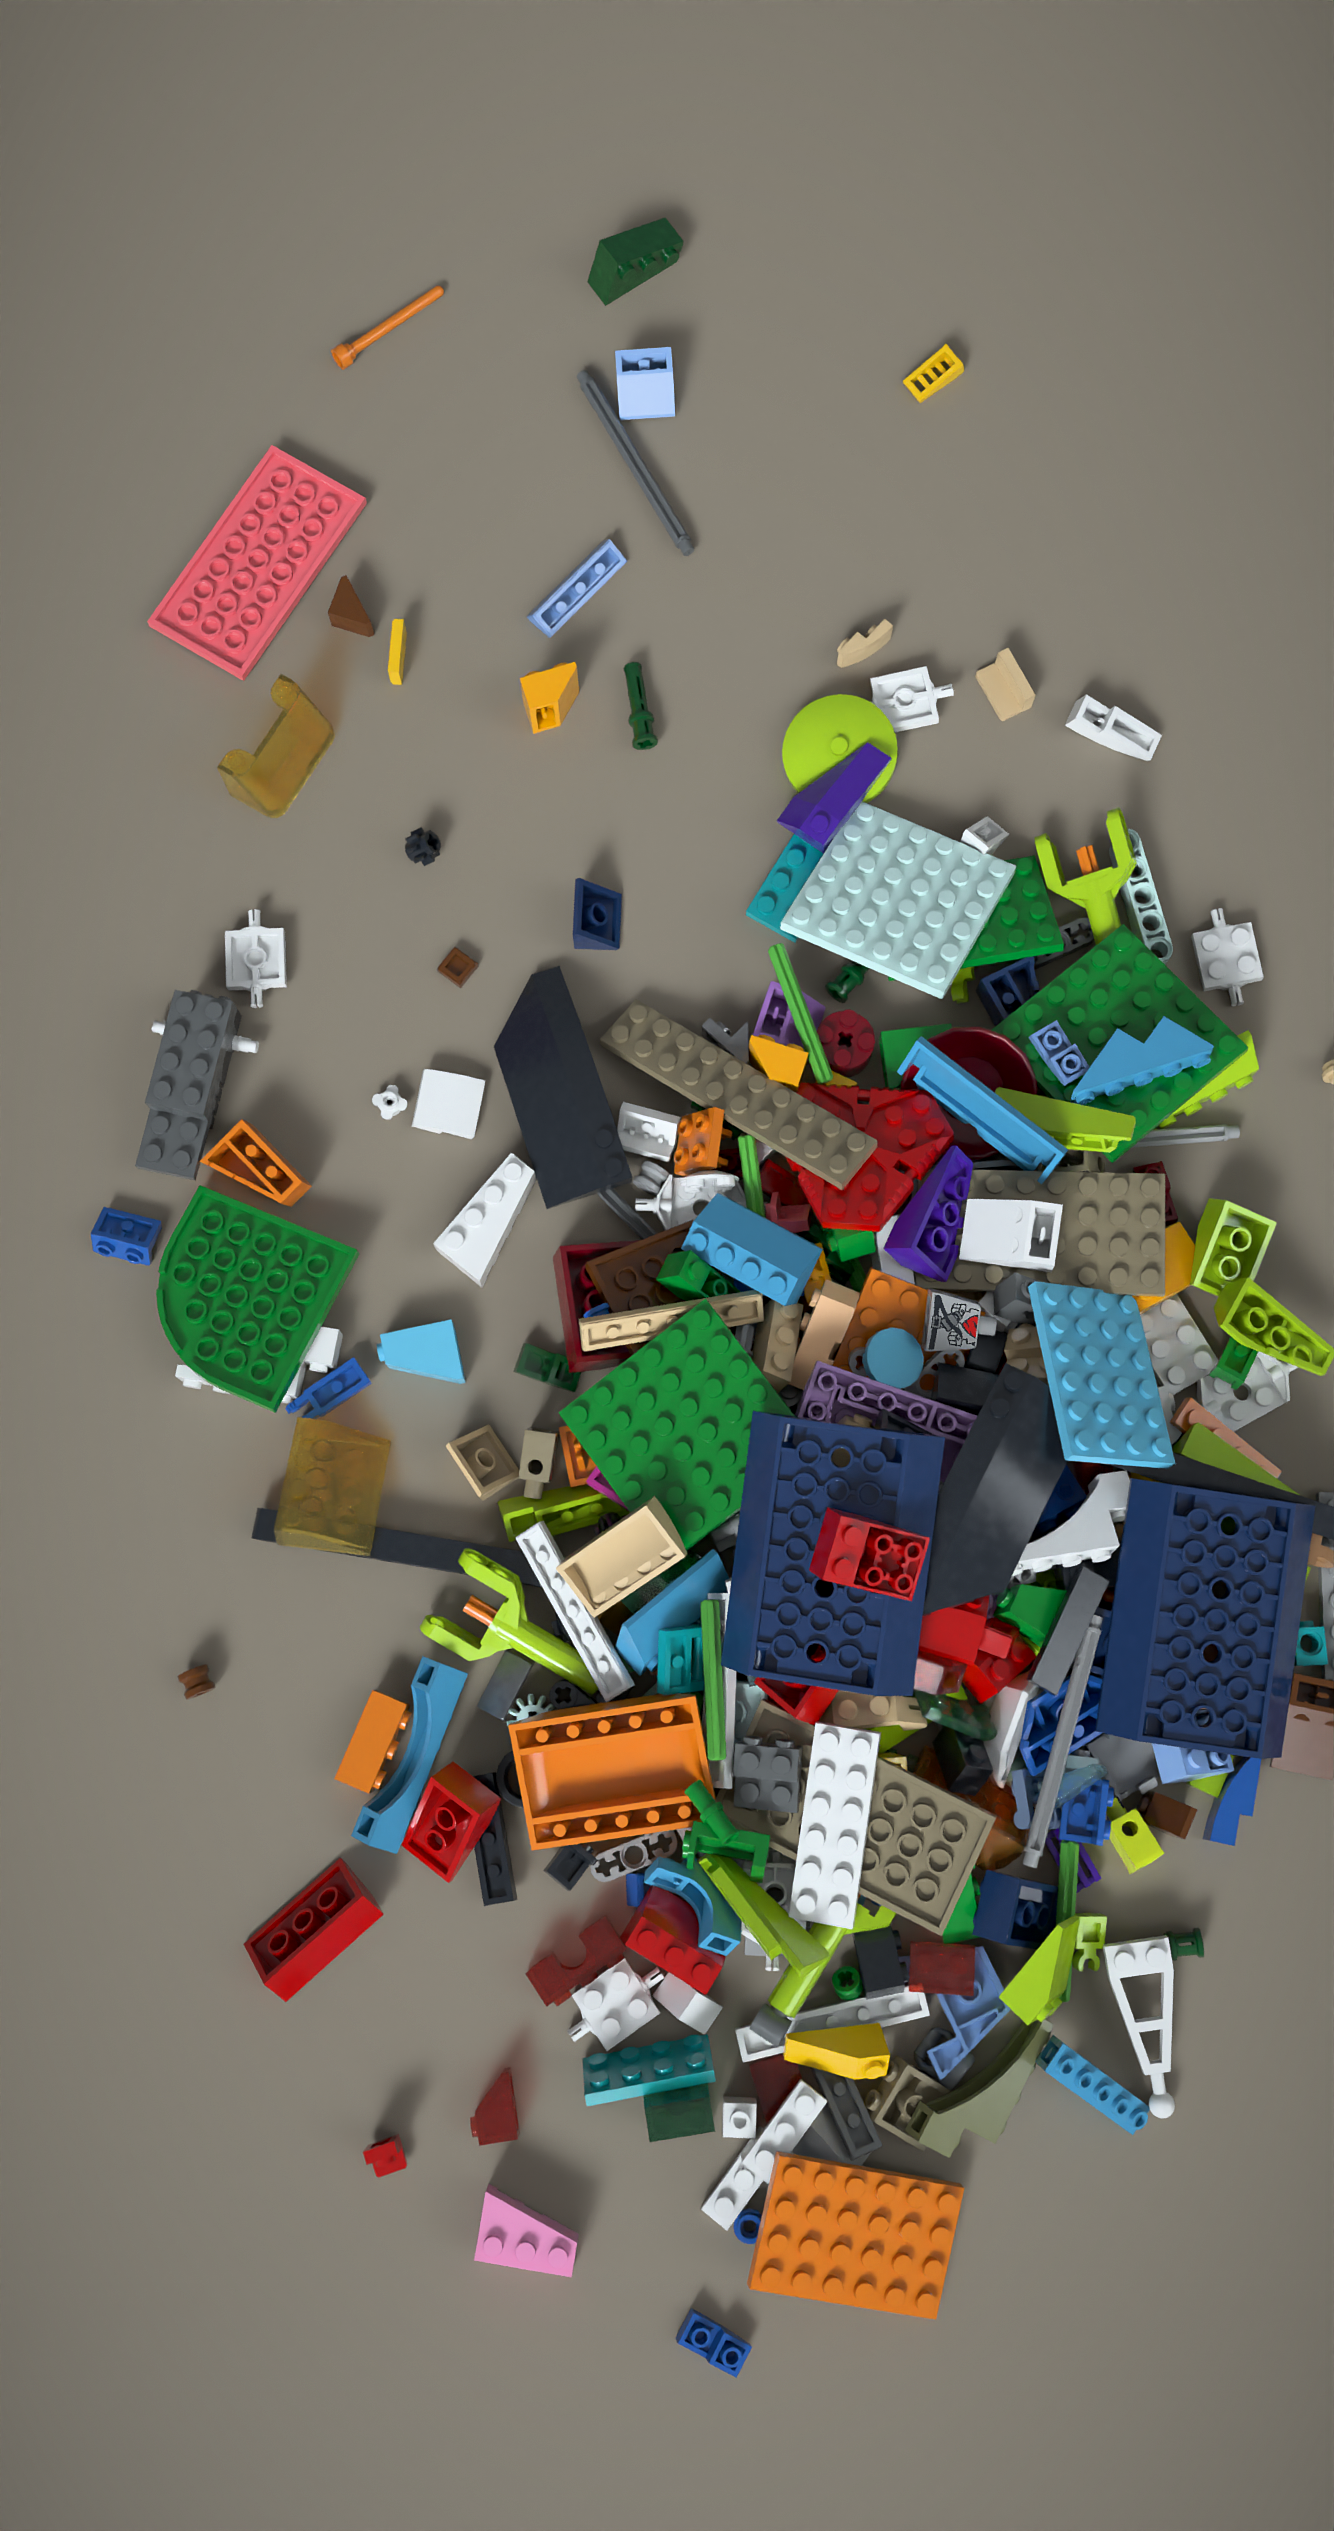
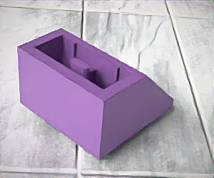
(777, 1021)

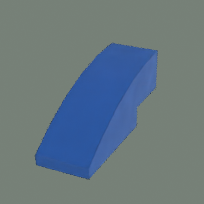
(1234, 1799)

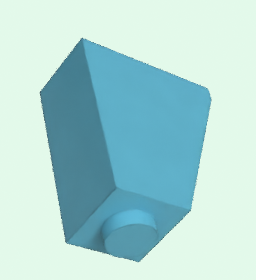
(424, 1351)

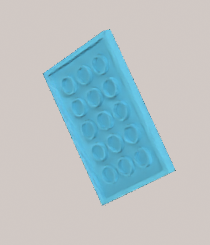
(1100, 1376)

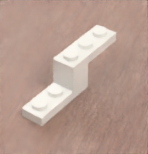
(758, 2155)

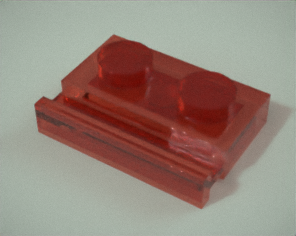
(942, 1968)
(774, 2082)

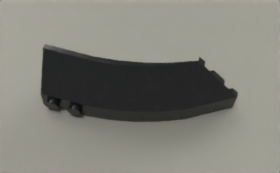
(559, 1095)
(994, 1492)

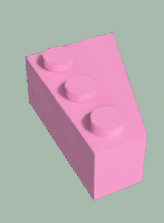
(522, 2237)

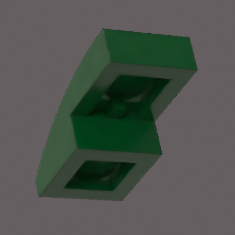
(838, 1270)
(546, 1367)

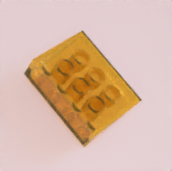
(331, 1488)

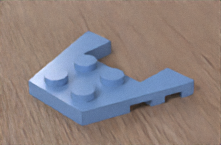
(968, 2015)

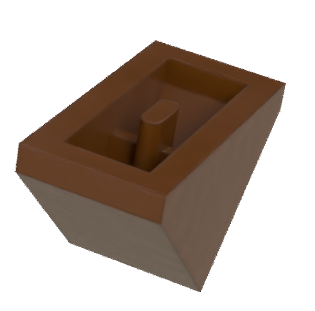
(347, 611)

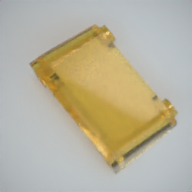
(285, 756)

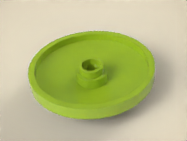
(832, 731)

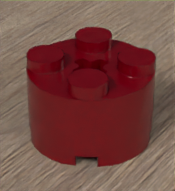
(849, 1028)

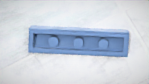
(577, 588)

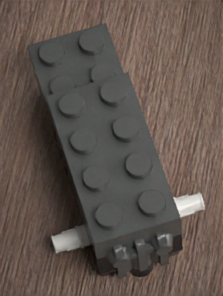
(188, 1081)

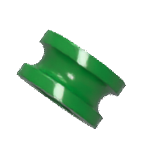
(849, 1992)

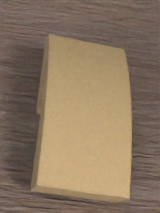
(861, 647)

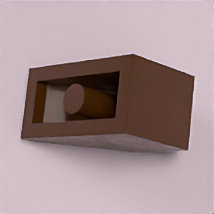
(1166, 1814)

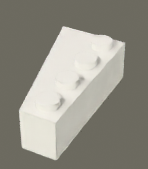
(483, 1225)

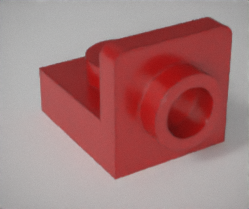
(386, 2156)

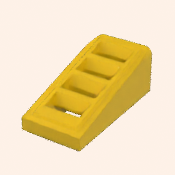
(943, 354)

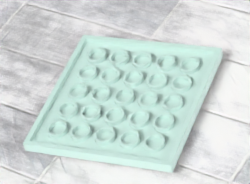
(899, 899)

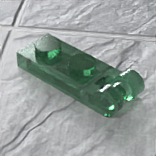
(957, 1715)

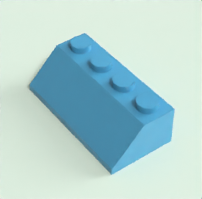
(752, 1249)
(671, 1608)

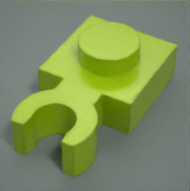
(1089, 1938)

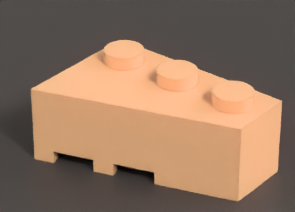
(823, 1329)

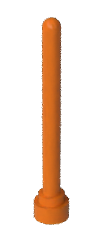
(347, 353)

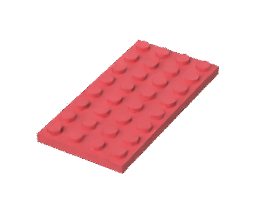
(257, 562)

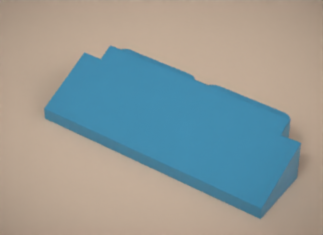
(982, 1108)

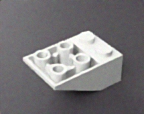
(1011, 1233)

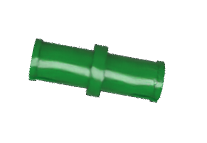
(712, 1812)

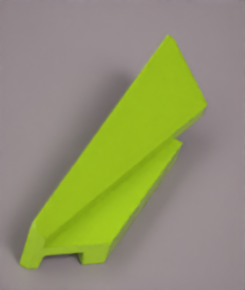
(1071, 1123)
(1210, 1449)
(559, 1508)
(764, 1916)

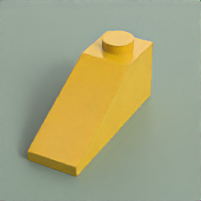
(844, 2051)

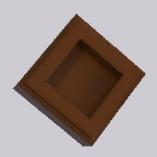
(457, 967)

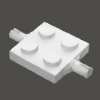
(908, 698)
(1227, 957)
(255, 958)
(616, 2004)

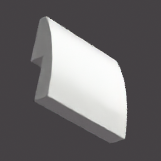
(448, 1103)

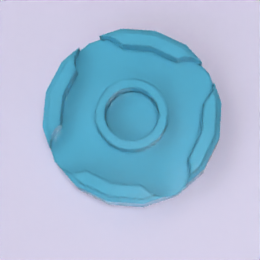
(893, 1358)

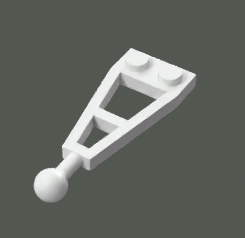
(1136, 1959)

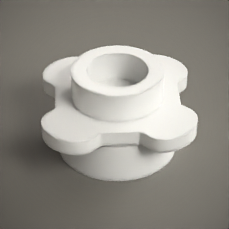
(398, 1103)

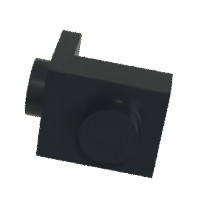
(570, 1864)

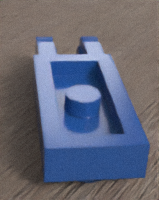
(332, 1390)

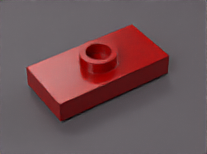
(780, 1180)

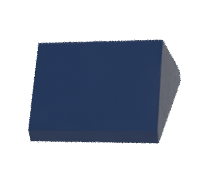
(596, 917)

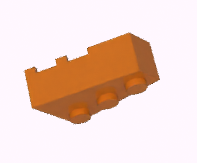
(257, 1163)

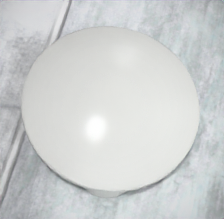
(720, 1180)

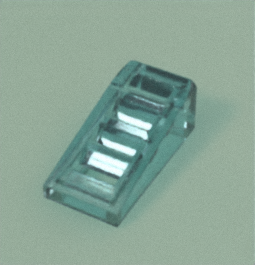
(1077, 1781)

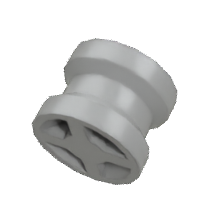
(651, 1178)

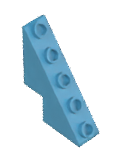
(1130, 1062)
(1093, 2085)

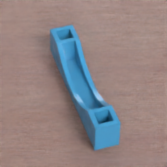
(388, 1814)

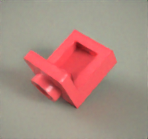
(793, 1218)

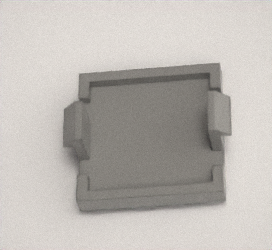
(1128, 1762)

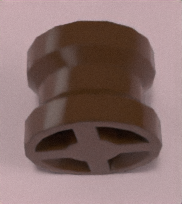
(196, 1681)

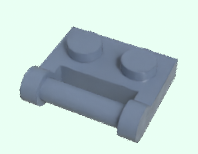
(1026, 1794)

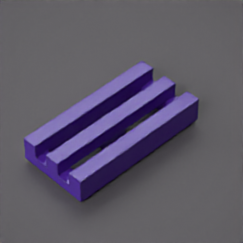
(1084, 1881)

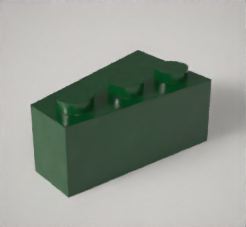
(633, 258)

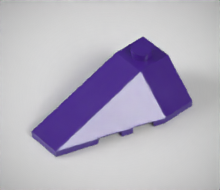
(832, 799)
(928, 1226)

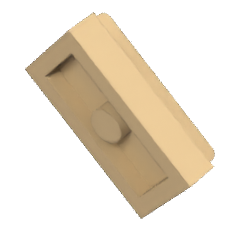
(1006, 686)

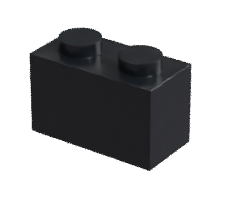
(962, 1761)
(879, 1962)

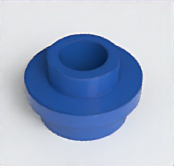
(743, 2235)

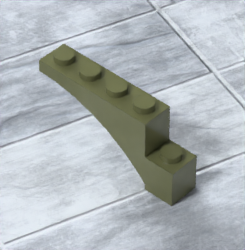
(984, 2100)

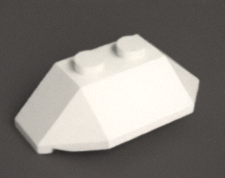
(1008, 1716)

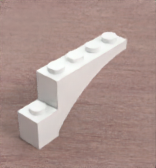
(321, 1356)
(1087, 1533)

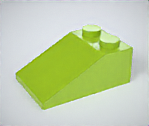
(1228, 1245)
(1044, 1977)

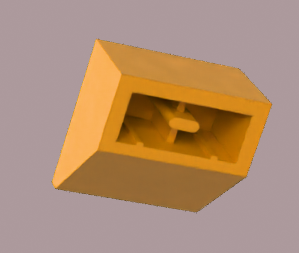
(549, 695)
(778, 1061)

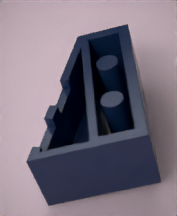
(1008, 989)

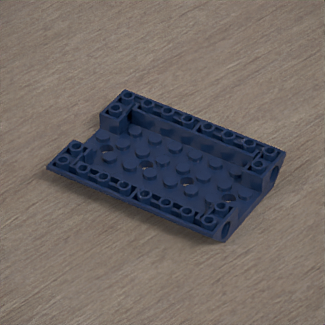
(774, 1596)
(1169, 1615)

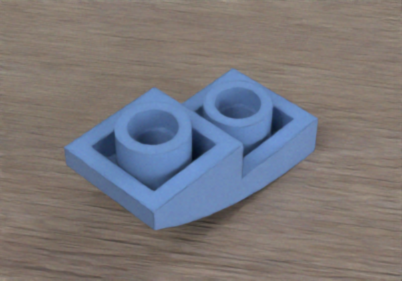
(1058, 1053)

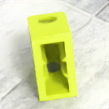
(1137, 1849)

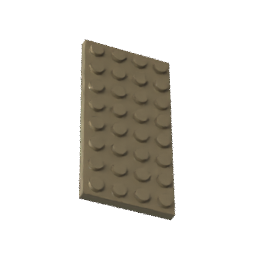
(1106, 1236)
(917, 1833)

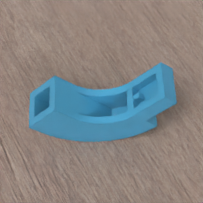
(717, 1920)

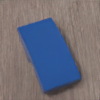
(714, 2342)

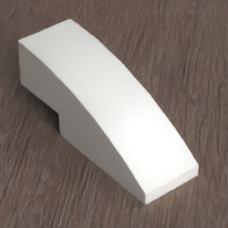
(1113, 728)

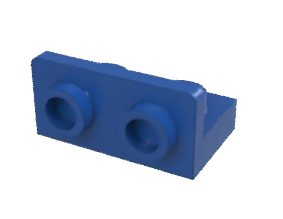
(125, 1236)

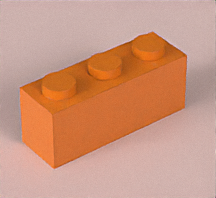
(373, 1742)

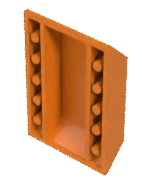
(610, 1769)

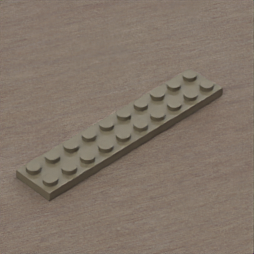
(745, 1094)

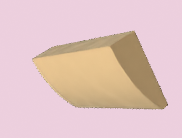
(623, 1557)

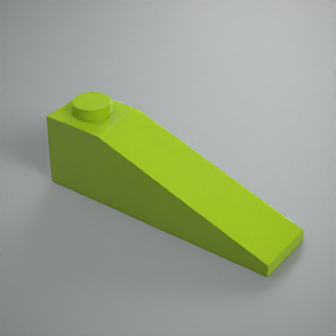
(1268, 1327)

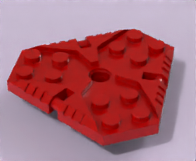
(908, 1135)

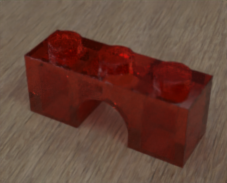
(554, 1979)

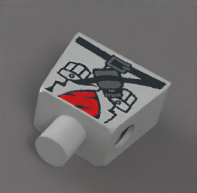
(953, 1322)

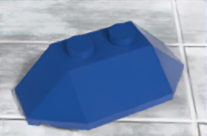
(1043, 1718)

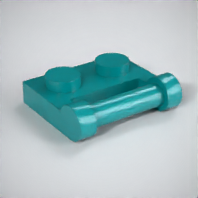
(675, 1660)

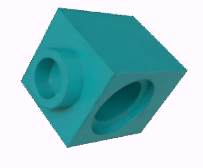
(1318, 1651)

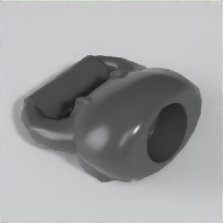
(929, 2042)

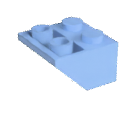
(645, 383)
(1187, 1764)

